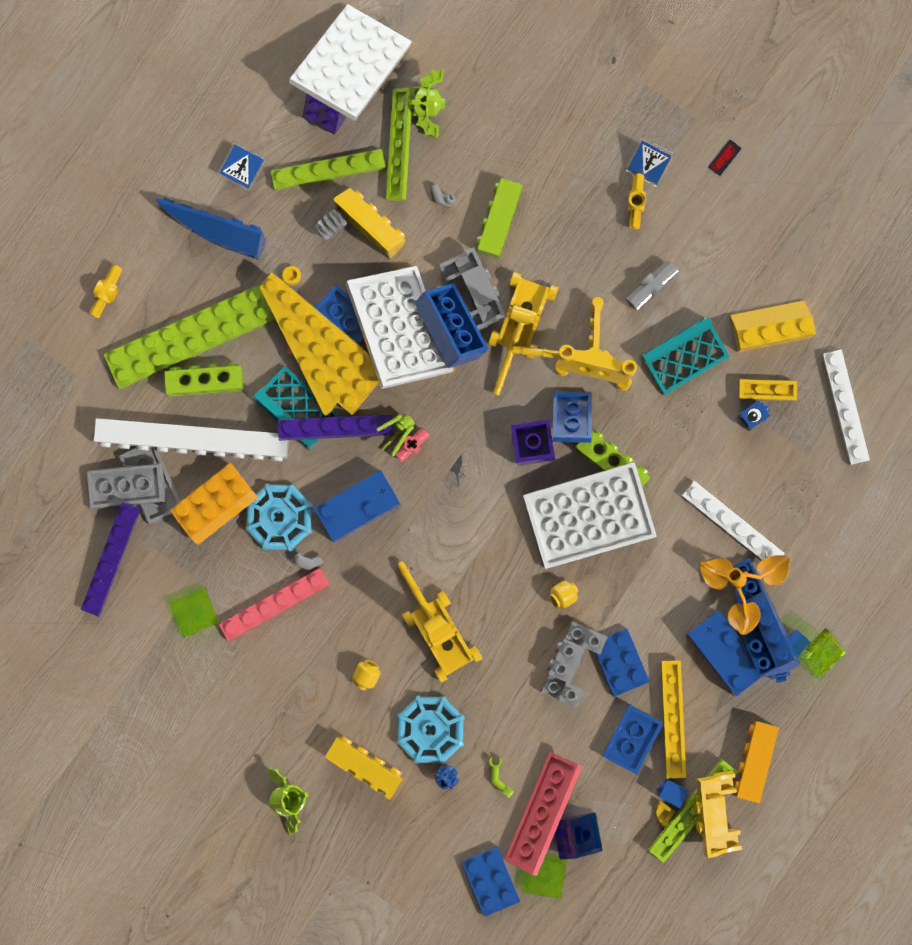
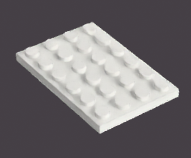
(350, 62)
(394, 328)
(590, 515)

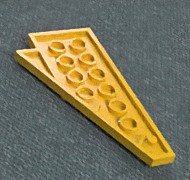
(330, 360)

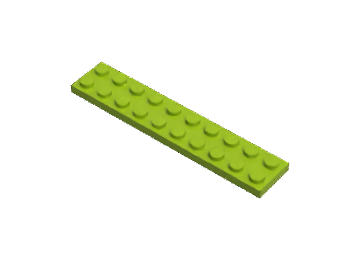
(189, 337)

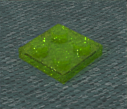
(194, 612)
(822, 654)
(549, 879)

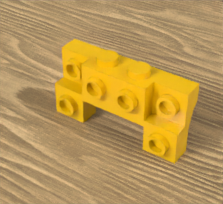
(712, 814)

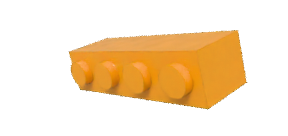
(756, 761)

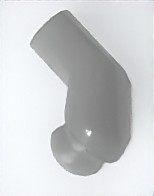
(442, 199)
(307, 563)

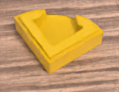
(664, 813)

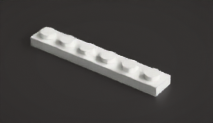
(845, 407)
(730, 522)

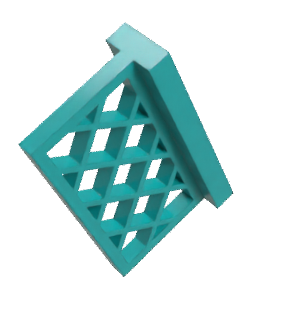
(681, 339)
(275, 410)

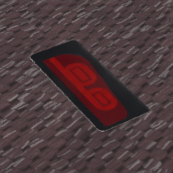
(725, 157)

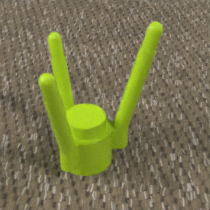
(403, 424)

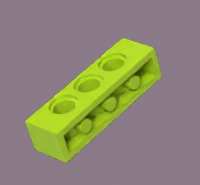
(175, 388)
(610, 450)

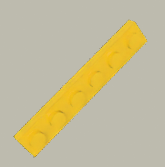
(673, 719)

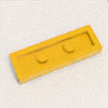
(767, 390)

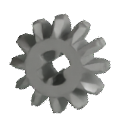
(331, 224)

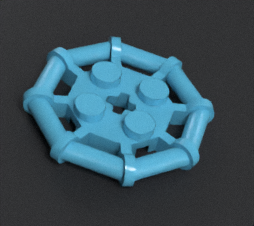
(278, 528)
(430, 741)

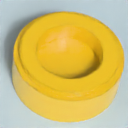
(291, 275)

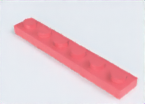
(274, 604)

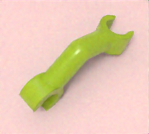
(495, 779)

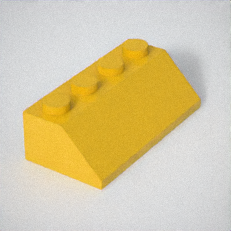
(369, 222)
(772, 326)

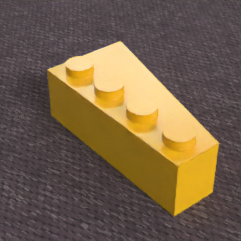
(364, 767)

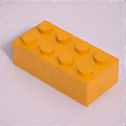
(214, 504)

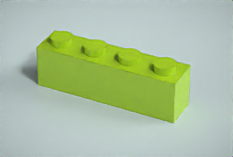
(499, 218)

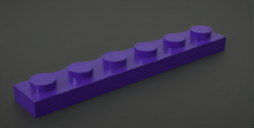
(333, 427)
(110, 559)

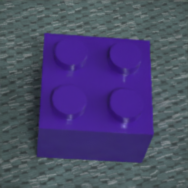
(322, 115)
(533, 442)

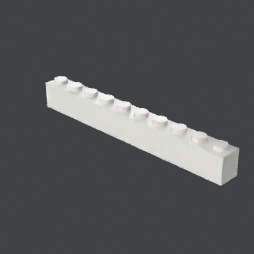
(190, 438)

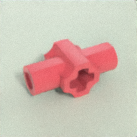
(404, 452)

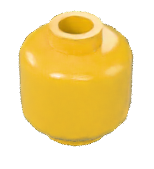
(563, 594)
(366, 675)

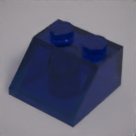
(578, 836)

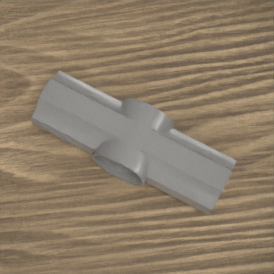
(652, 285)

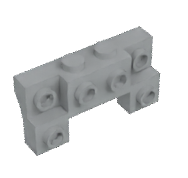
(477, 283)
(568, 661)

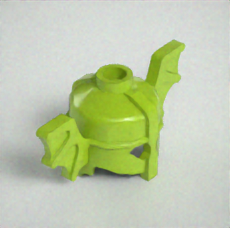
(428, 102)
(286, 800)

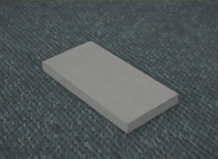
(126, 484)
(153, 511)

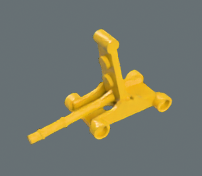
(517, 336)
(589, 362)
(437, 628)

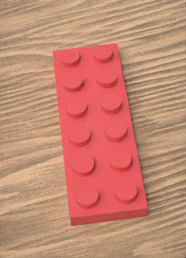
(543, 813)

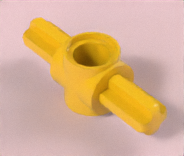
(636, 210)
(105, 291)

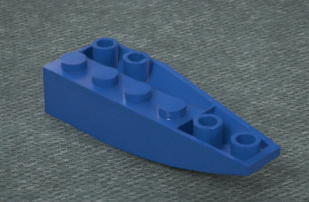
(217, 230)
(768, 641)

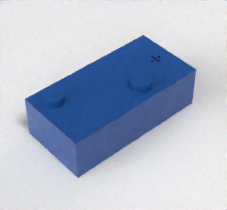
(451, 325)
(357, 506)
(724, 653)

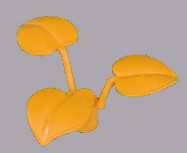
(719, 571)

